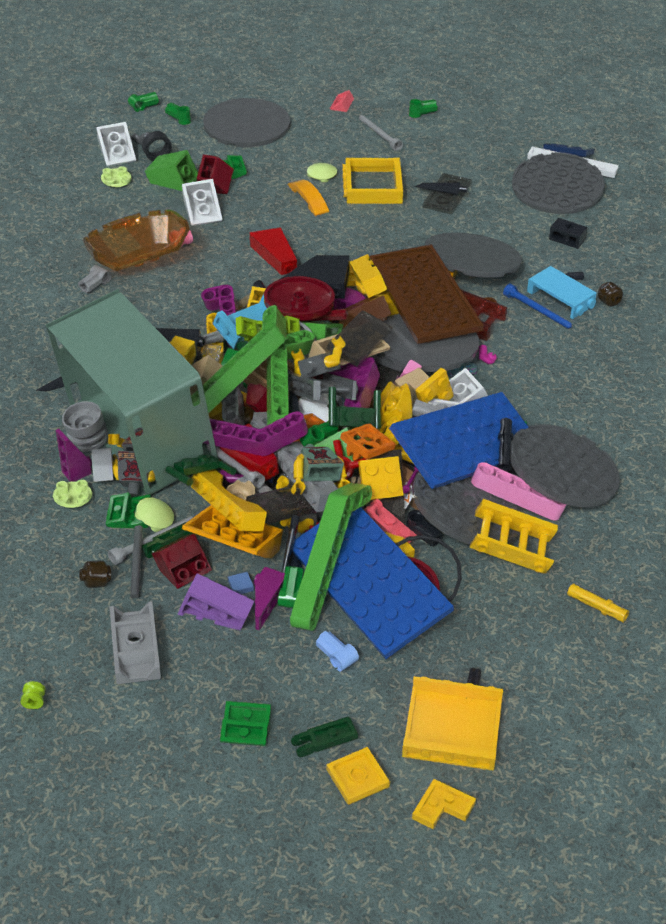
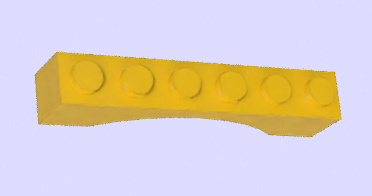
(241, 513)

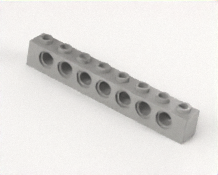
(315, 491)

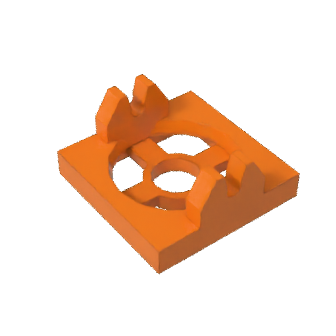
(379, 442)

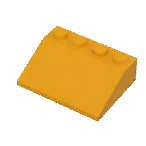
(215, 526)

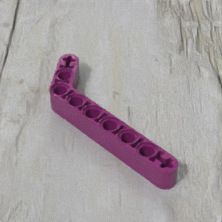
(256, 440)

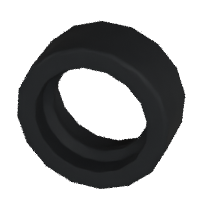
(150, 138)

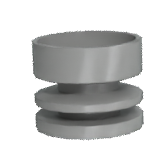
(85, 425)

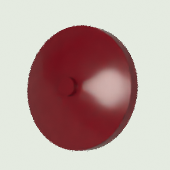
(300, 297)

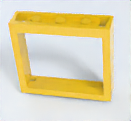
(372, 196)

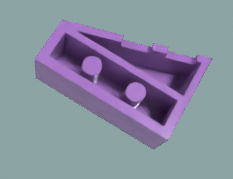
(216, 603)

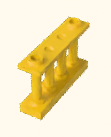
(519, 522)

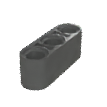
(233, 407)

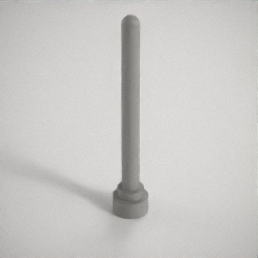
(395, 143)
(255, 477)
(117, 555)

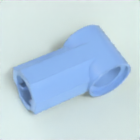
(339, 653)

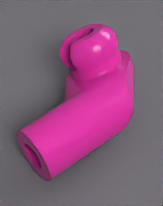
(487, 358)

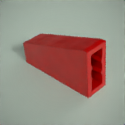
(274, 249)
(264, 465)

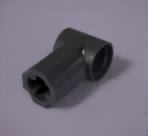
(420, 526)

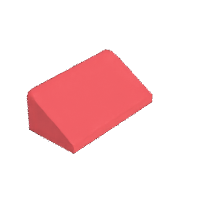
(342, 101)

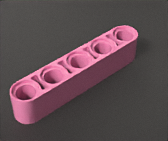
(515, 491)

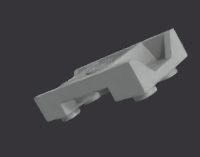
(137, 659)

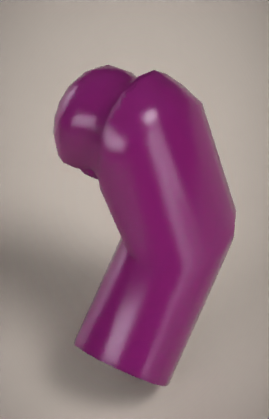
(230, 478)

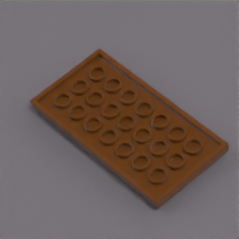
(426, 294)

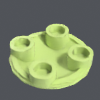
(321, 171)
(116, 177)
(72, 493)
(154, 513)

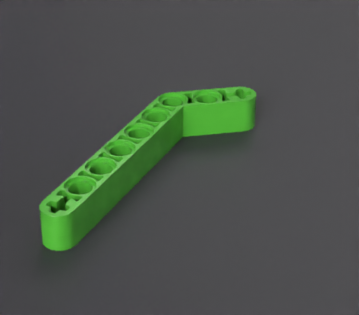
(245, 360)
(278, 372)
(325, 553)

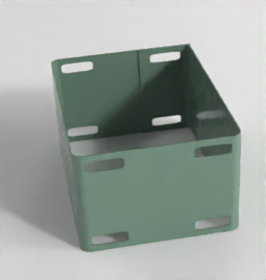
(135, 382)

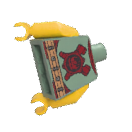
(318, 465)

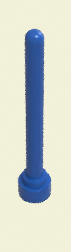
(512, 291)

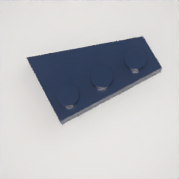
(572, 150)

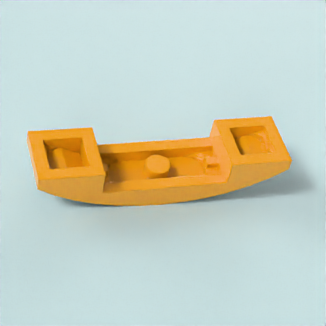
(311, 195)

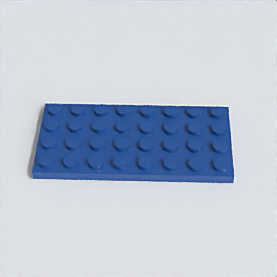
(456, 438)
(379, 585)

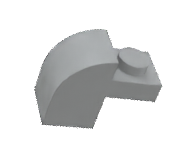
(102, 464)

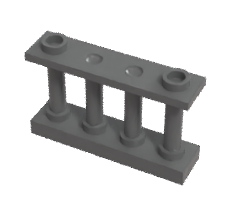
(313, 388)

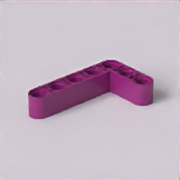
(366, 379)

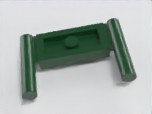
(354, 416)
(196, 465)

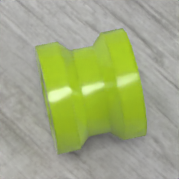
(33, 695)

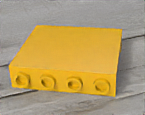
(450, 726)

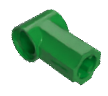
(138, 103)
(420, 107)
(181, 113)
(318, 433)
(291, 585)

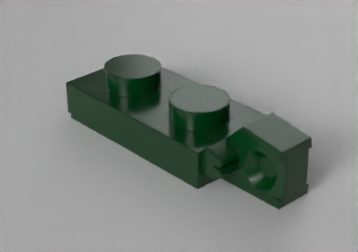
(164, 539)

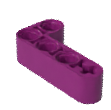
(220, 298)

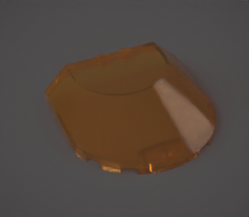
(137, 239)

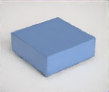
(241, 583)

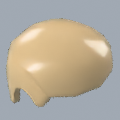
(241, 489)

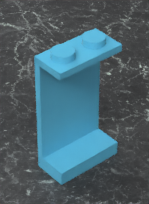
(564, 289)
(227, 324)

